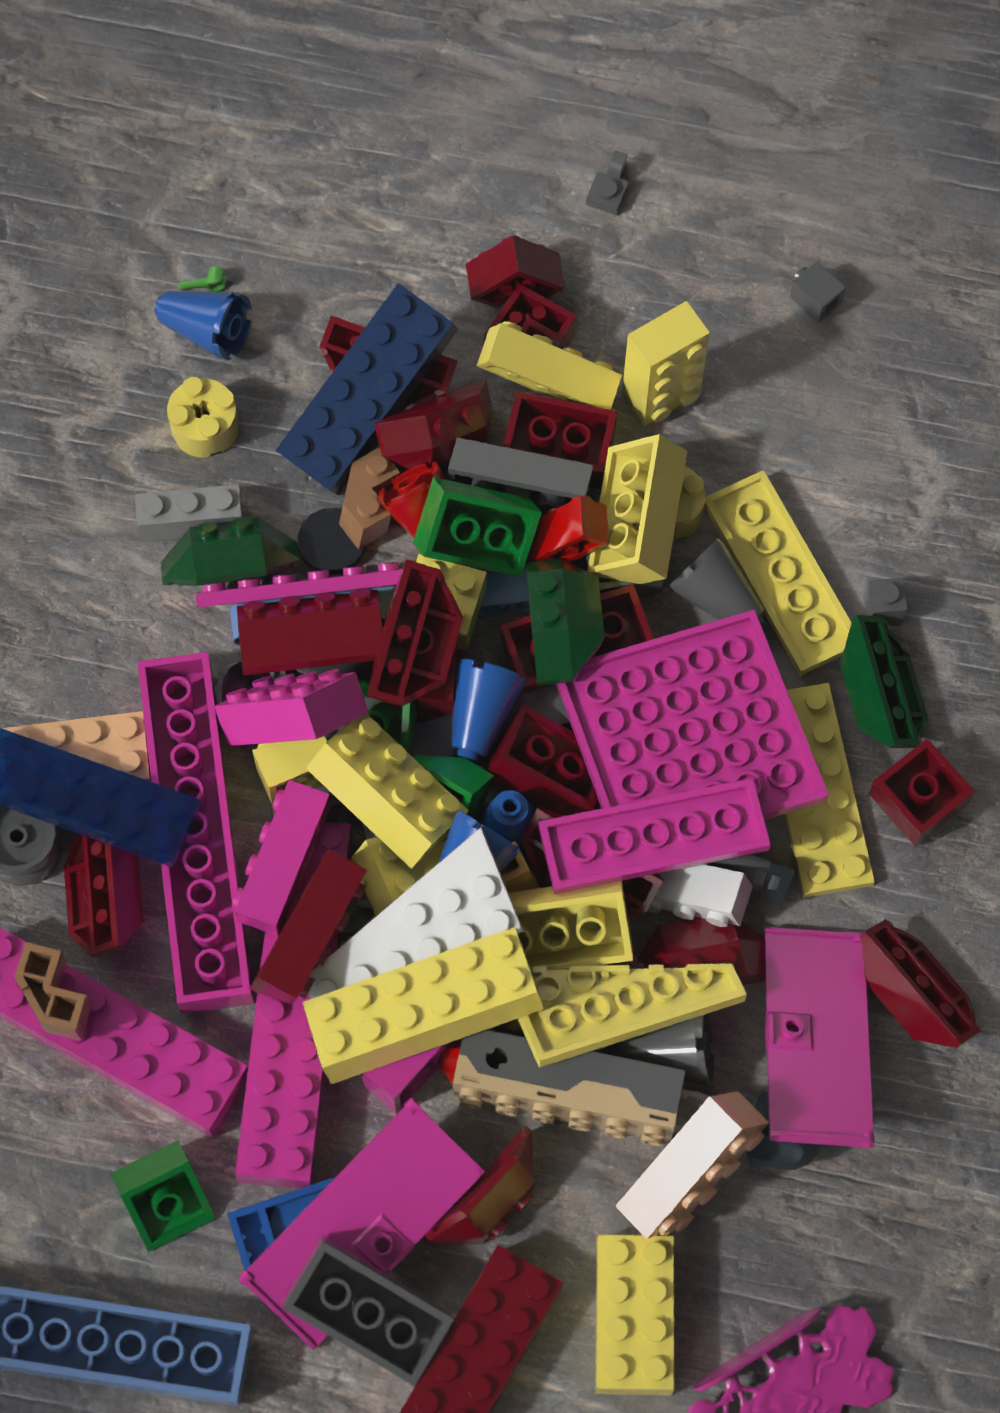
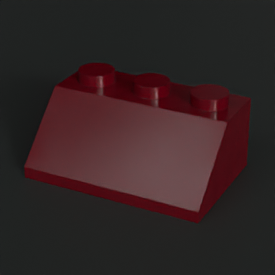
(542, 764)

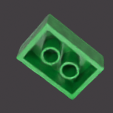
(476, 527)

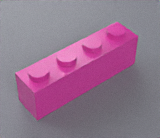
(282, 857)

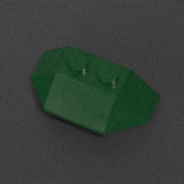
(228, 553)
(563, 619)
(882, 684)

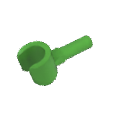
(214, 282)

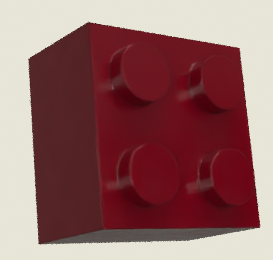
(921, 792)

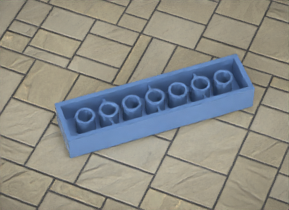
(123, 1346)

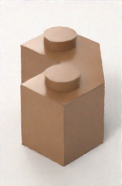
(362, 512)
(57, 1009)

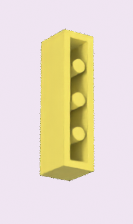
(547, 368)

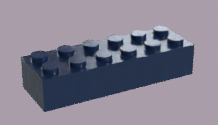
(367, 387)

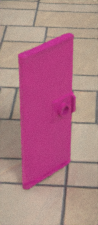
(817, 1038)
(370, 1208)

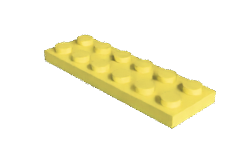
(780, 571)
(827, 835)

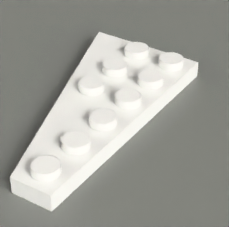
(441, 911)

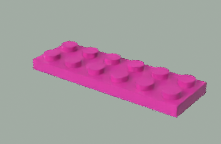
(287, 586)
(653, 836)

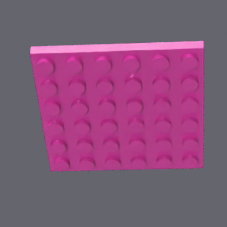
(692, 717)

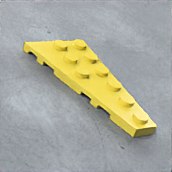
(614, 1003)

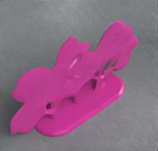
(811, 1379)

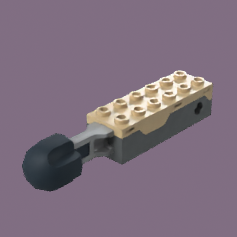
(592, 1092)

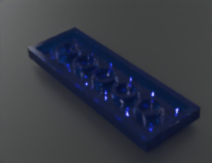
(94, 799)

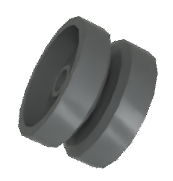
(34, 856)

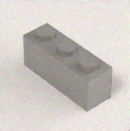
(172, 513)

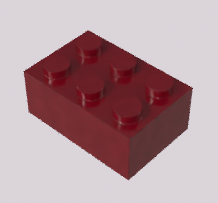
(562, 431)

